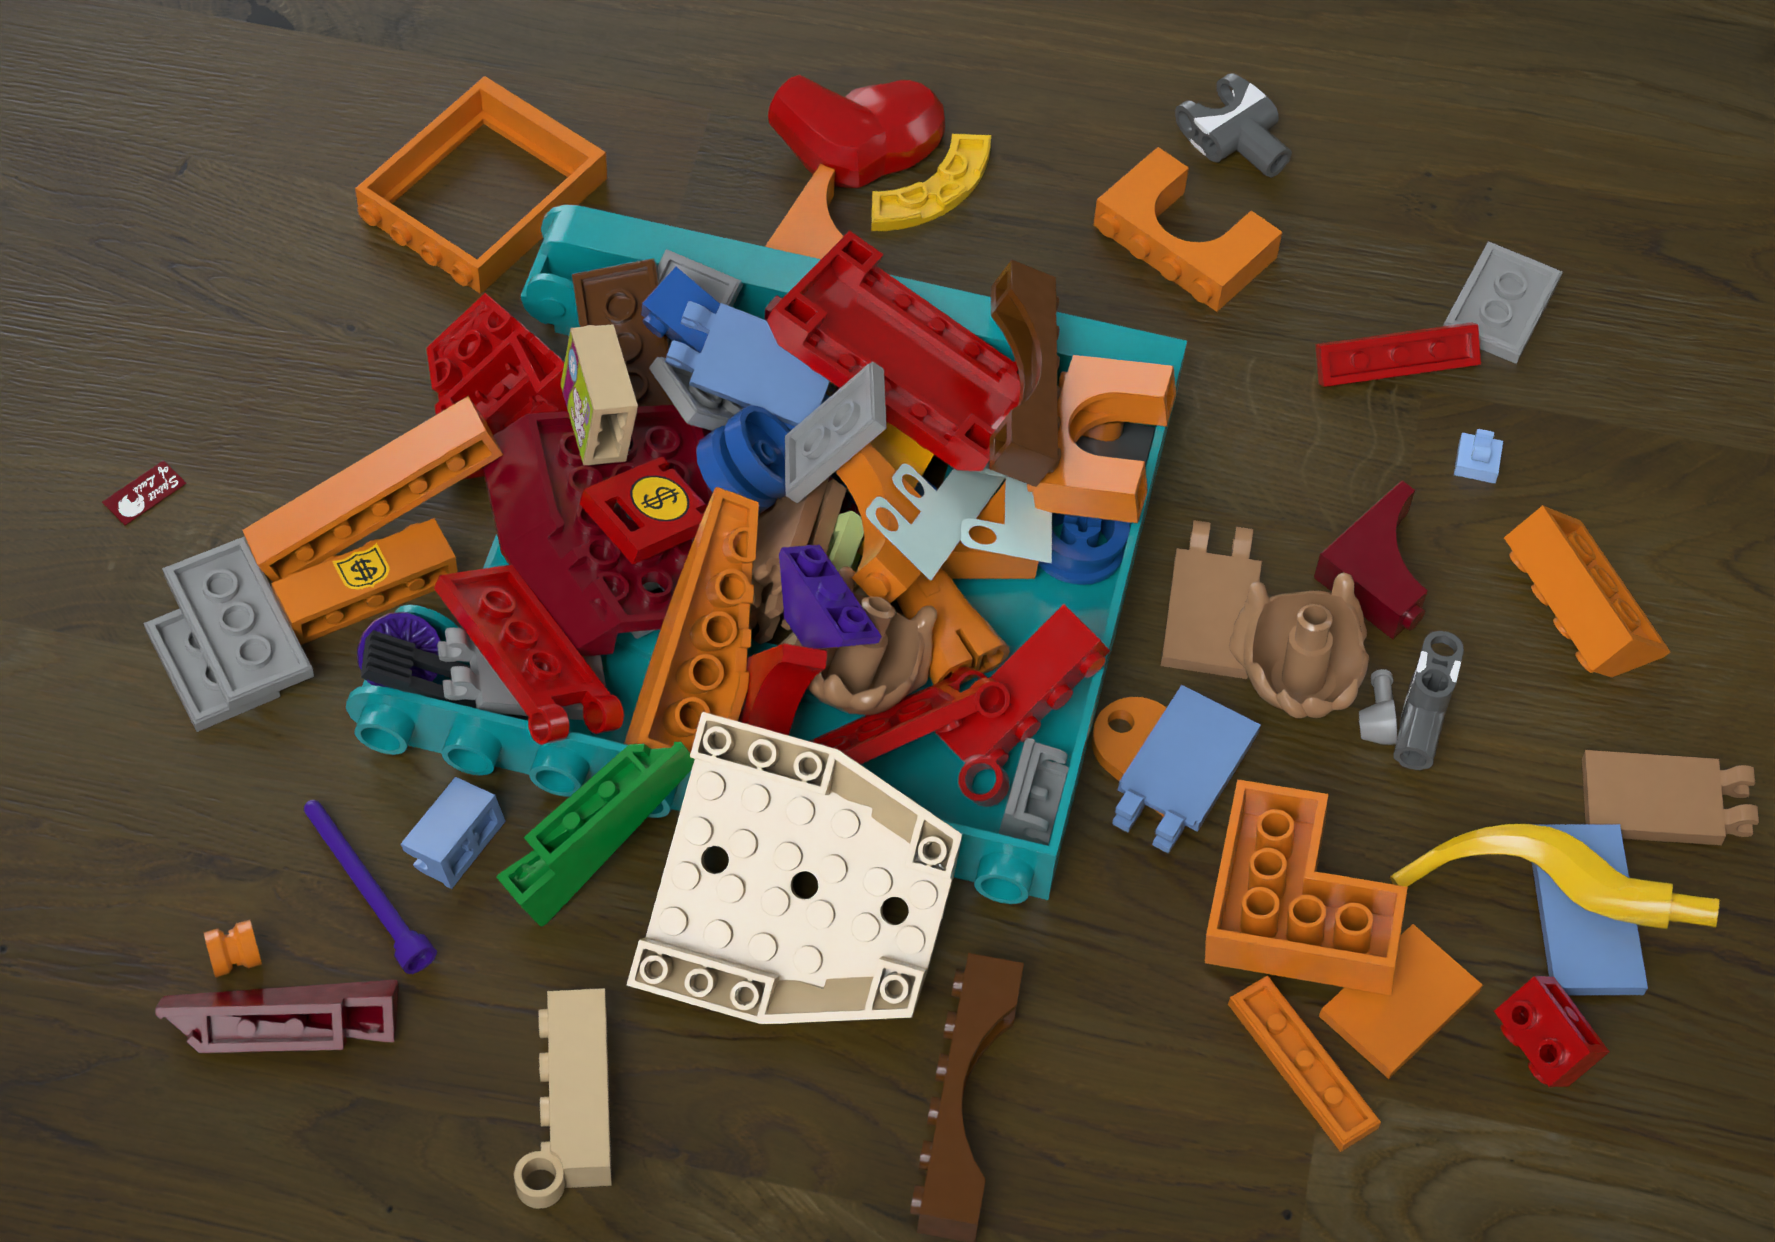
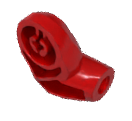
(861, 134)

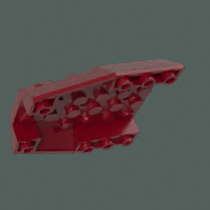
(557, 544)

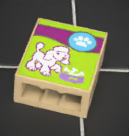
(598, 394)

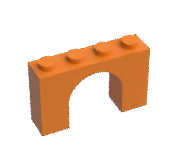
(1207, 270)
(1091, 395)

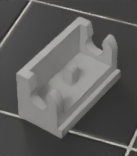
(1035, 793)

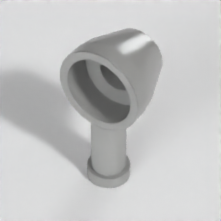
(1379, 720)

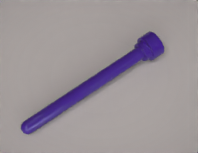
(412, 949)

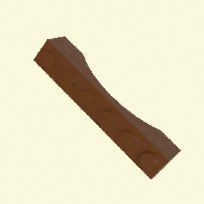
(1025, 311)
(954, 1183)

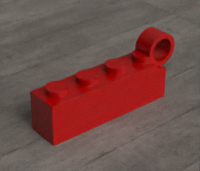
(1038, 680)

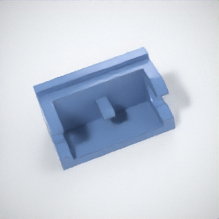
(454, 831)

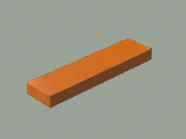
(1304, 1063)

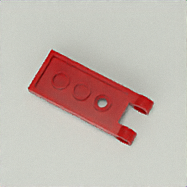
(528, 651)
(921, 713)

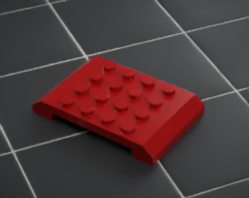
(938, 376)

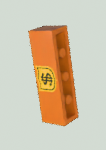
(365, 581)

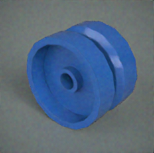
(746, 456)

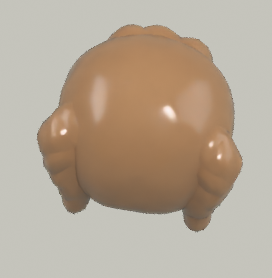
(1303, 647)
(881, 674)

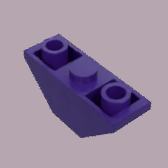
(820, 602)

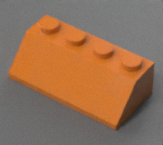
(1584, 593)

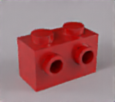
(1550, 1032)

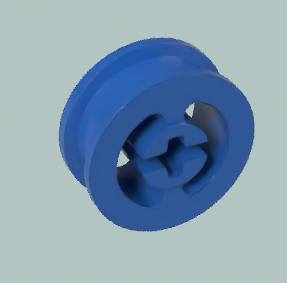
(1076, 553)

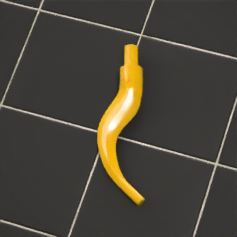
(1576, 871)

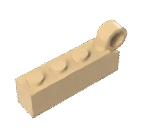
(577, 1098)

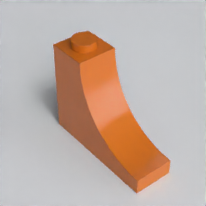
(808, 225)
(981, 564)
(883, 567)

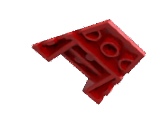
(496, 365)

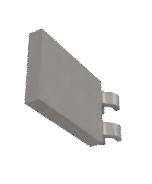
(483, 683)

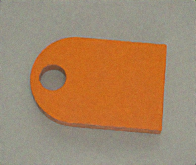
(1116, 749)

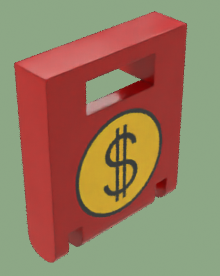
(655, 500)

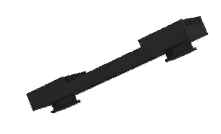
(389, 663)

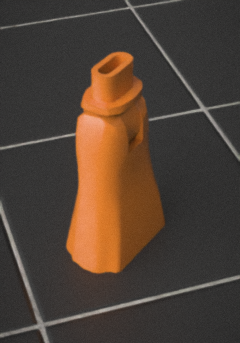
(959, 633)

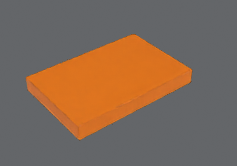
(1423, 999)

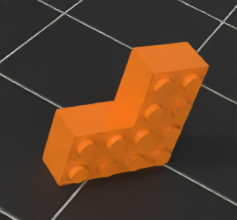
(1285, 916)

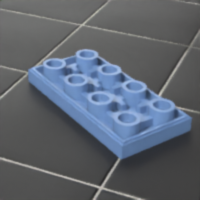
(1584, 948)

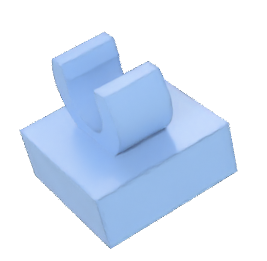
(1478, 456)

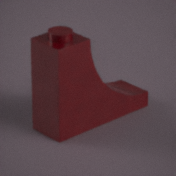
(1371, 556)

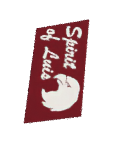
(144, 492)

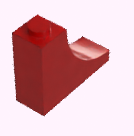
(777, 685)

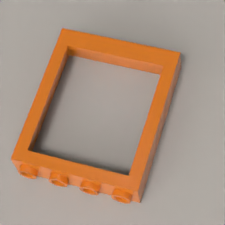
(513, 119)

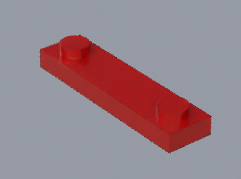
(1398, 354)

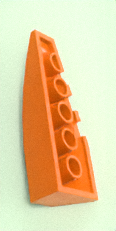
(706, 631)

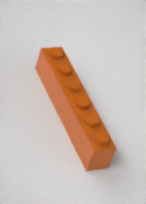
(373, 491)

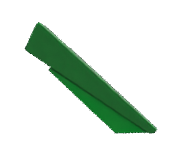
(592, 826)

